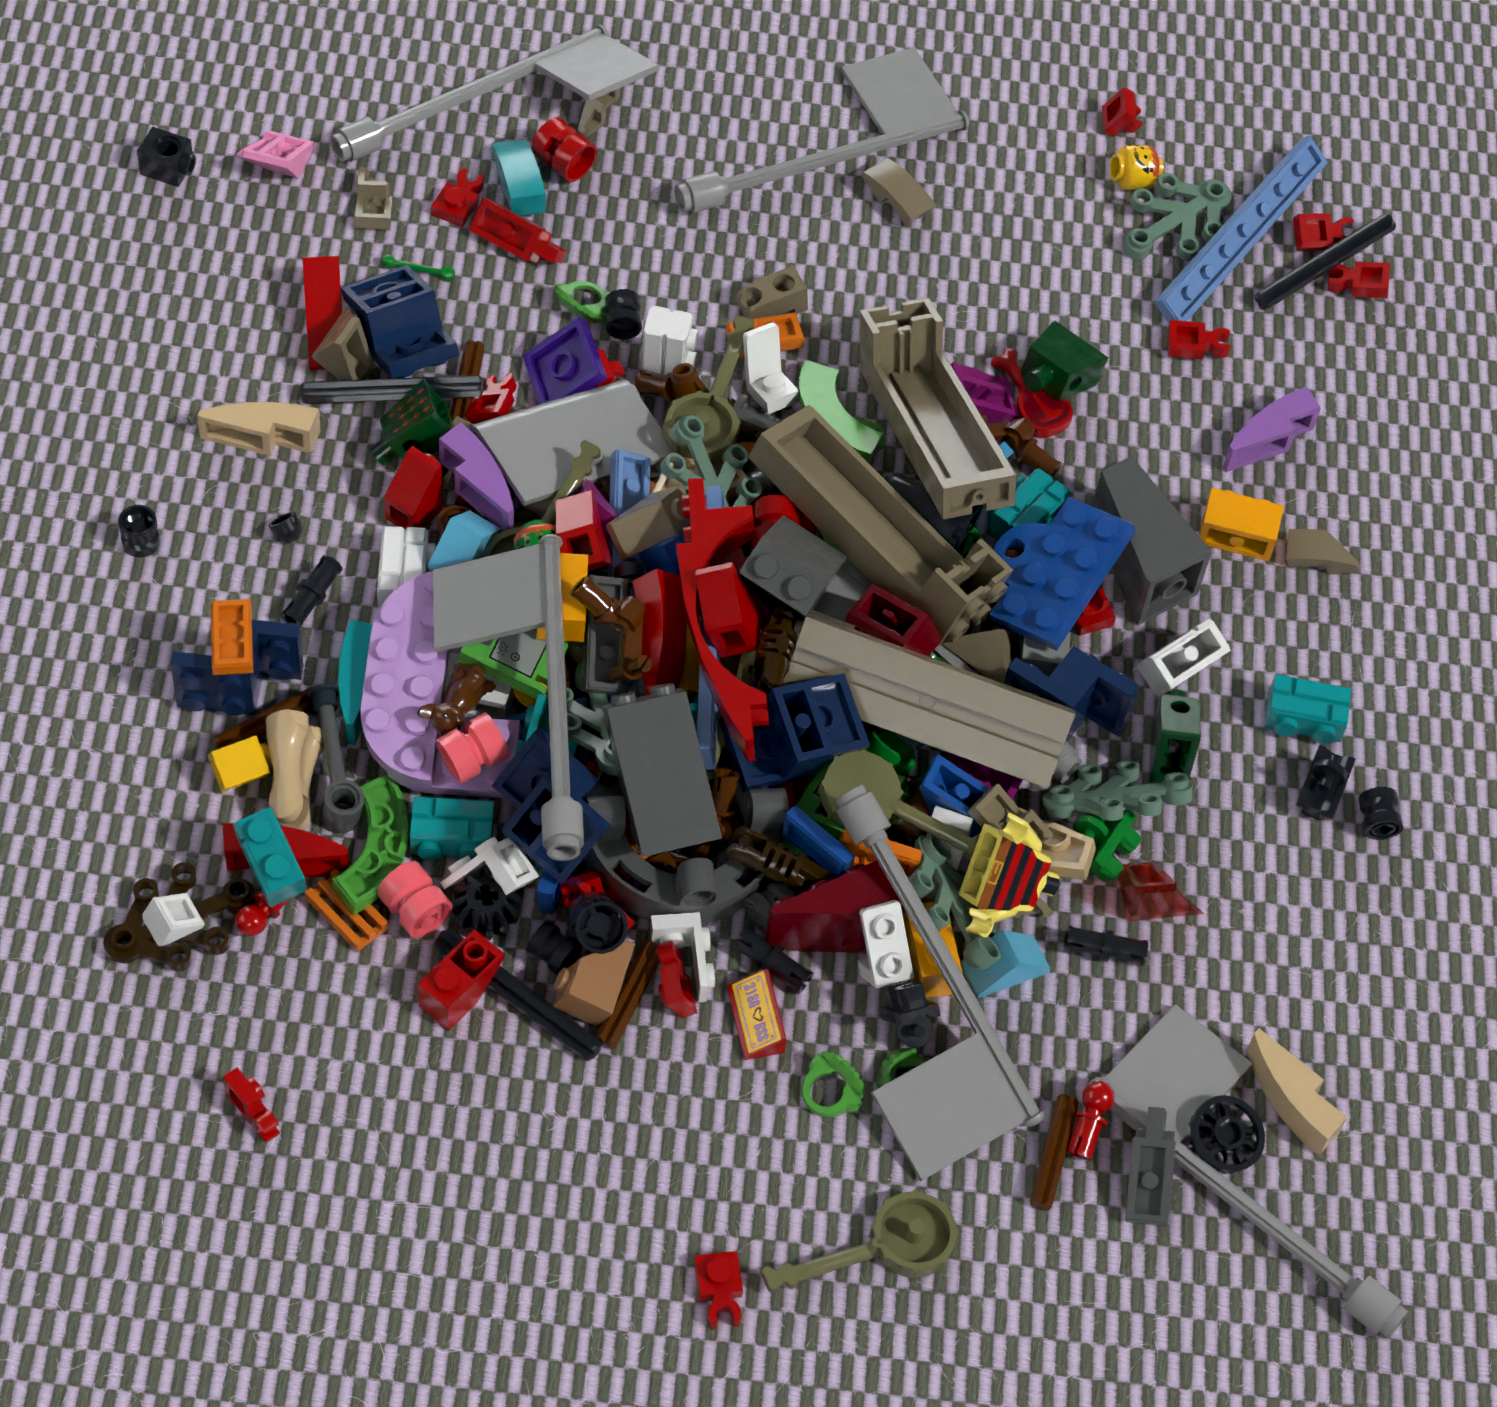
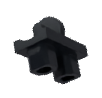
(1325, 784)
(908, 1010)

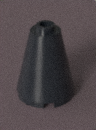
(951, 529)

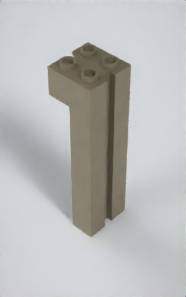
(932, 410)
(878, 525)
(934, 699)

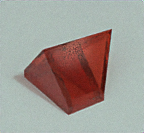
(1152, 893)

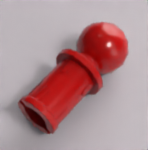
(252, 919)
(1097, 1099)

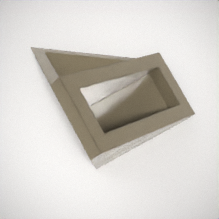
(345, 349)
(987, 651)

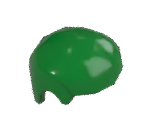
(892, 750)

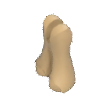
(293, 754)

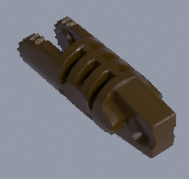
(774, 649)
(775, 860)

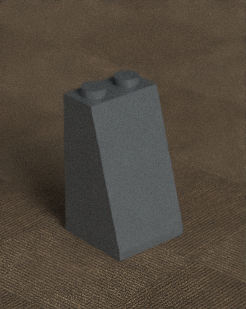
(1165, 555)
(792, 566)
(660, 770)

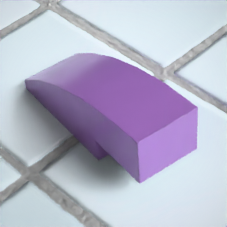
(1273, 429)
(477, 475)

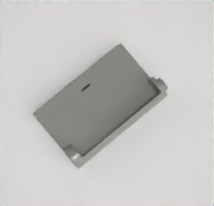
(540, 441)

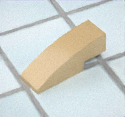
(261, 426)
(1294, 1093)

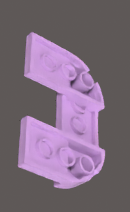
(401, 678)

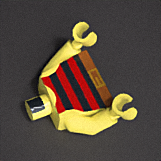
(1006, 874)

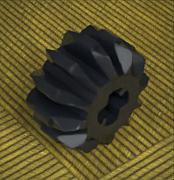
(472, 913)

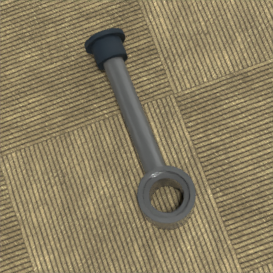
(340, 790)

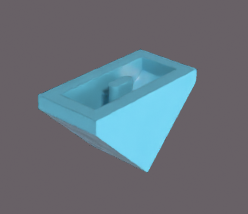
(463, 540)
(1019, 962)

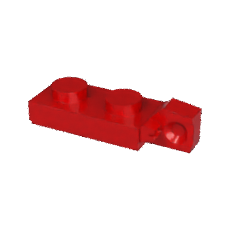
(515, 233)

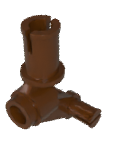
(676, 384)
(1019, 437)
(625, 618)
(729, 819)

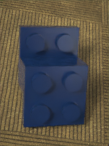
(400, 321)
(275, 655)
(1082, 685)
(804, 731)
(529, 786)

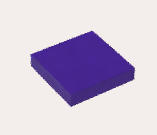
(565, 363)

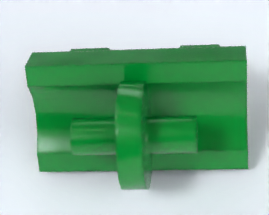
(1107, 838)

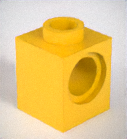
(240, 763)

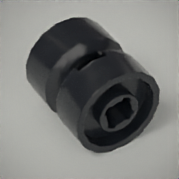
(596, 922)

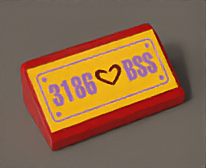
(757, 1015)

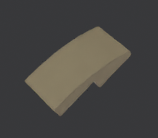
(903, 192)

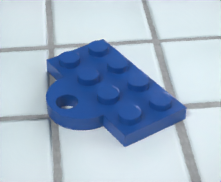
(1057, 570)

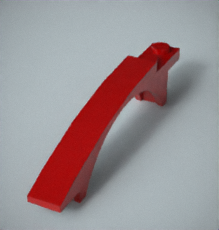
(709, 543)

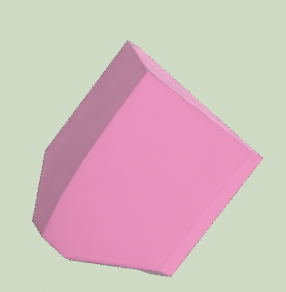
(279, 153)

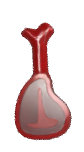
(1042, 410)

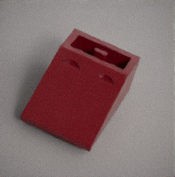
(893, 621)
(829, 912)

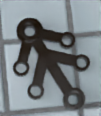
(141, 936)

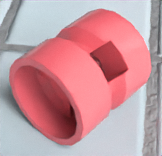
(470, 749)
(411, 894)

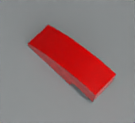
(322, 300)
(662, 627)
(314, 853)

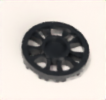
(1227, 1134)

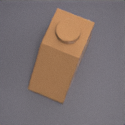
(593, 984)

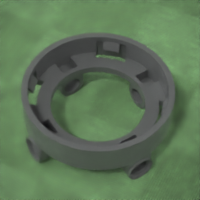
(695, 883)

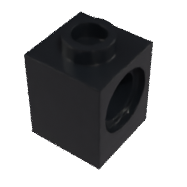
(166, 157)

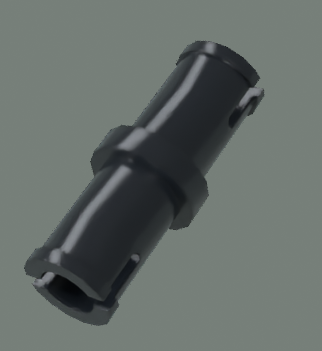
(311, 591)
(1105, 945)
(773, 959)

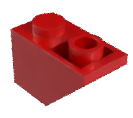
(415, 491)
(581, 529)
(728, 610)
(459, 980)

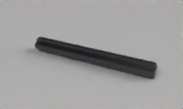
(1325, 261)
(388, 388)
(532, 1005)

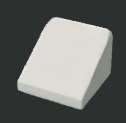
(171, 918)

